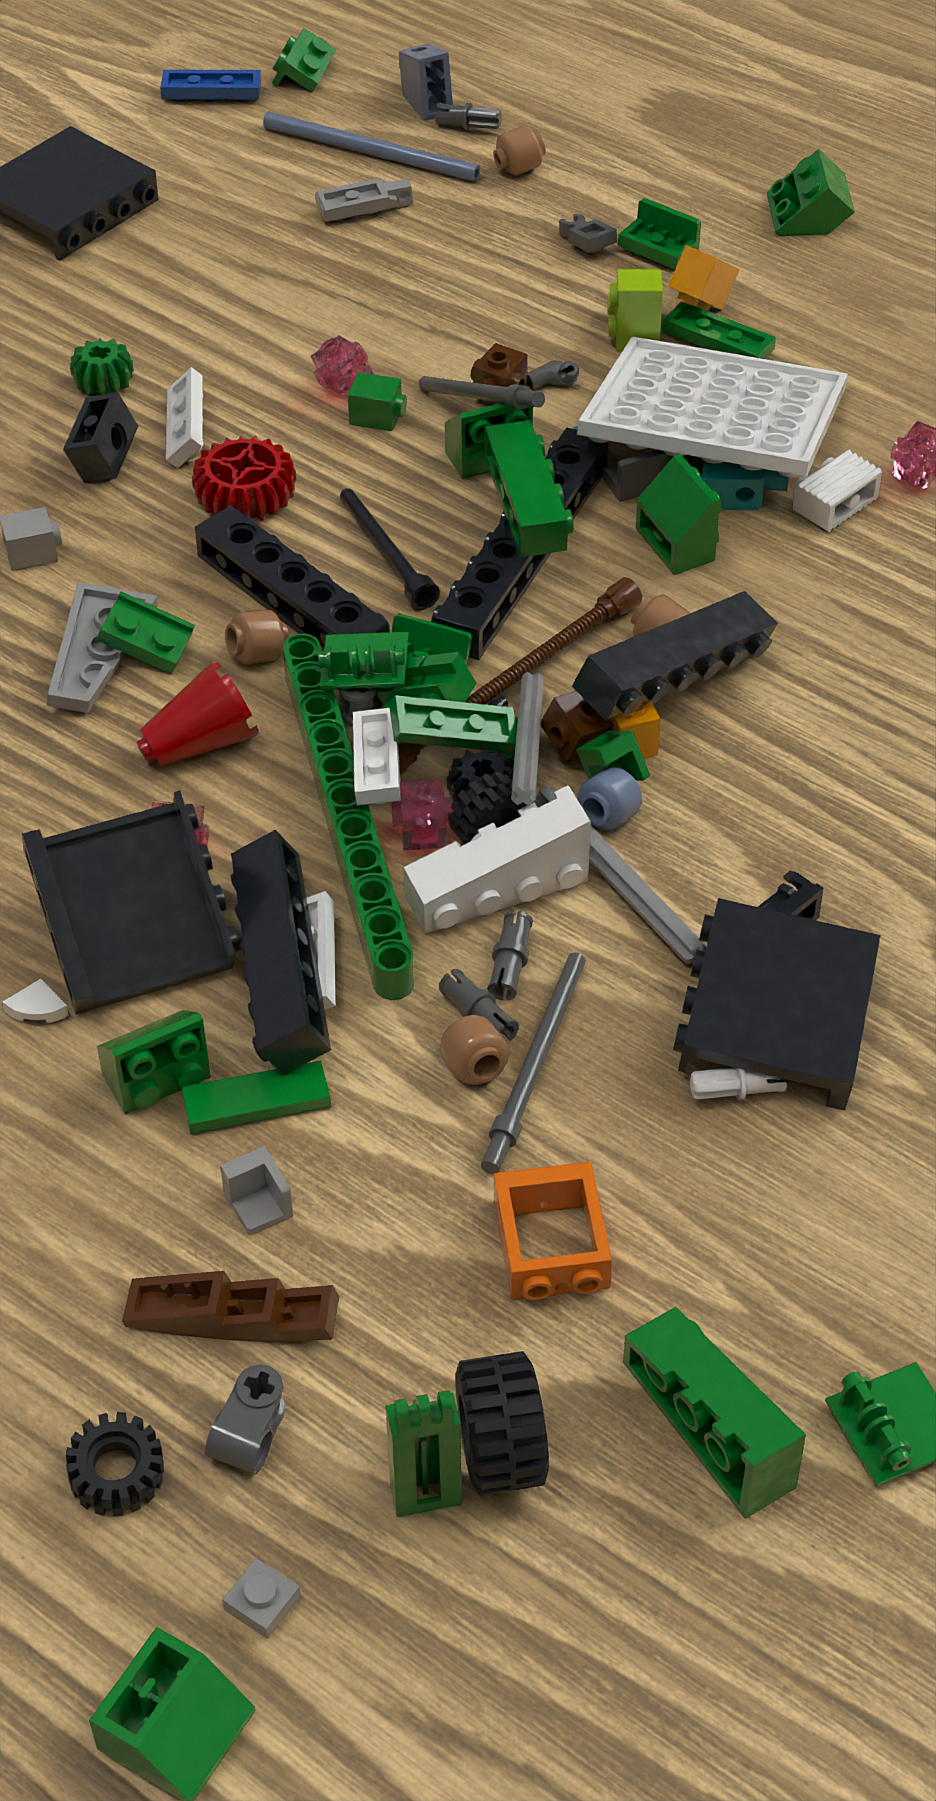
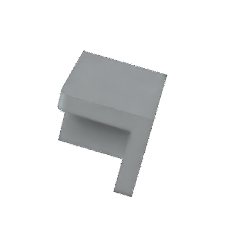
(256, 1190)

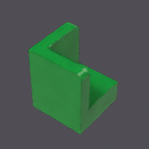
(612, 750)

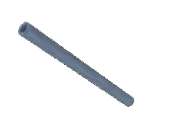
(372, 146)

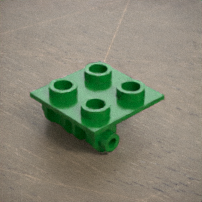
(364, 660)
(888, 1421)

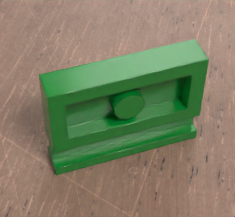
(145, 632)

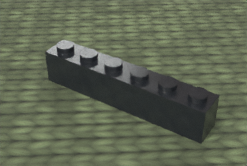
(674, 655)
(279, 954)

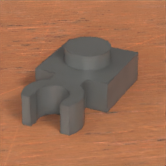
(590, 235)

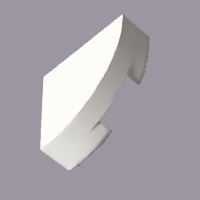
(36, 1003)

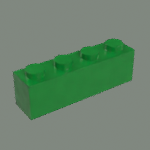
(527, 488)

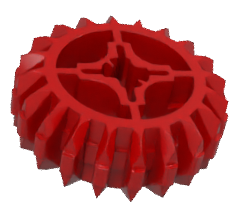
(244, 474)

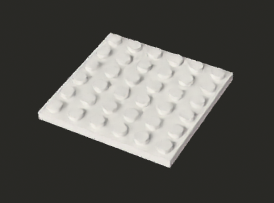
(714, 406)

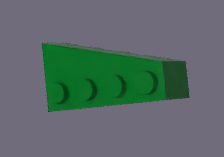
(716, 1411)

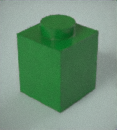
(376, 401)

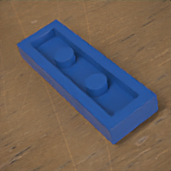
(211, 84)

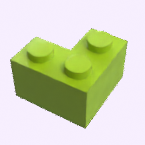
(635, 306)

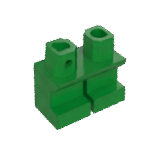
(433, 677)

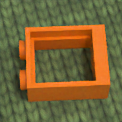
(543, 1191)

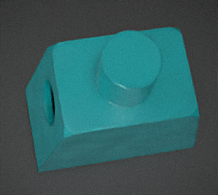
(741, 487)

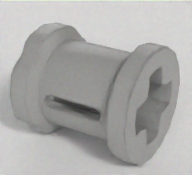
(357, 700)

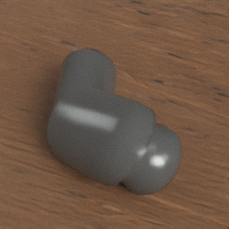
(553, 373)

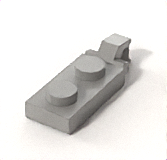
(362, 198)

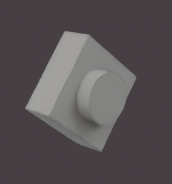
(261, 1598)

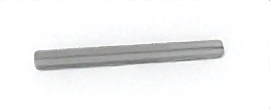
(527, 739)
(636, 892)

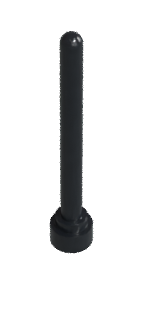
(419, 588)

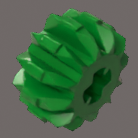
(101, 367)

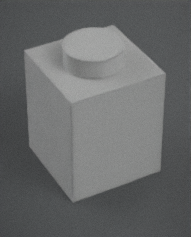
(30, 538)

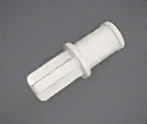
(732, 1082)

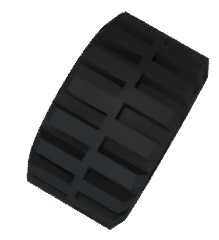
(502, 1423)

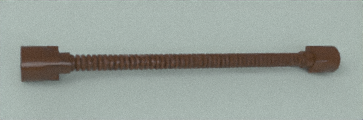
(616, 601)

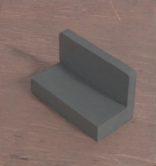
(633, 475)

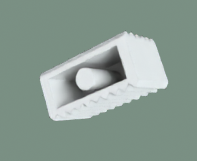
(837, 490)

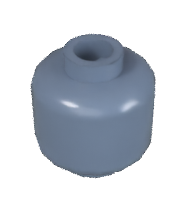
(610, 798)

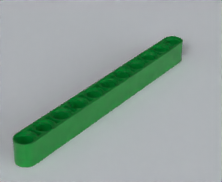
(349, 824)

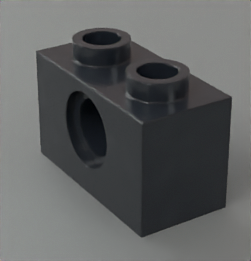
(100, 437)

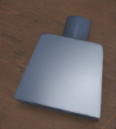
(425, 74)

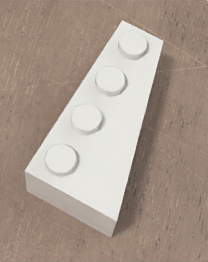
(502, 865)

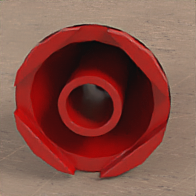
(197, 720)

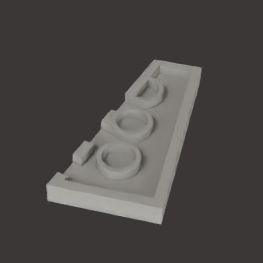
(83, 661)

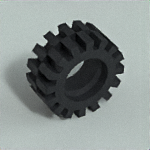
(483, 805)
(105, 1438)

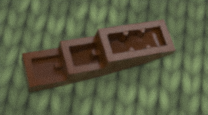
(227, 1310)

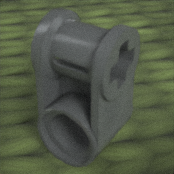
(248, 1420)

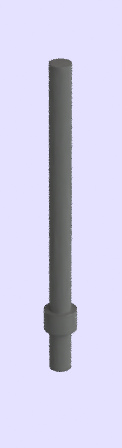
(514, 396)
(507, 1125)

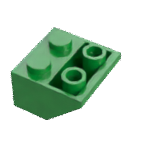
(810, 198)
(467, 435)
(679, 517)
(155, 1060)
(171, 1716)

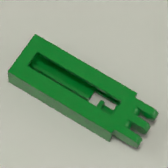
(424, 1451)

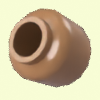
(519, 150)
(655, 612)
(256, 636)
(474, 1050)

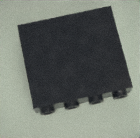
(74, 189)
(131, 905)
(779, 997)

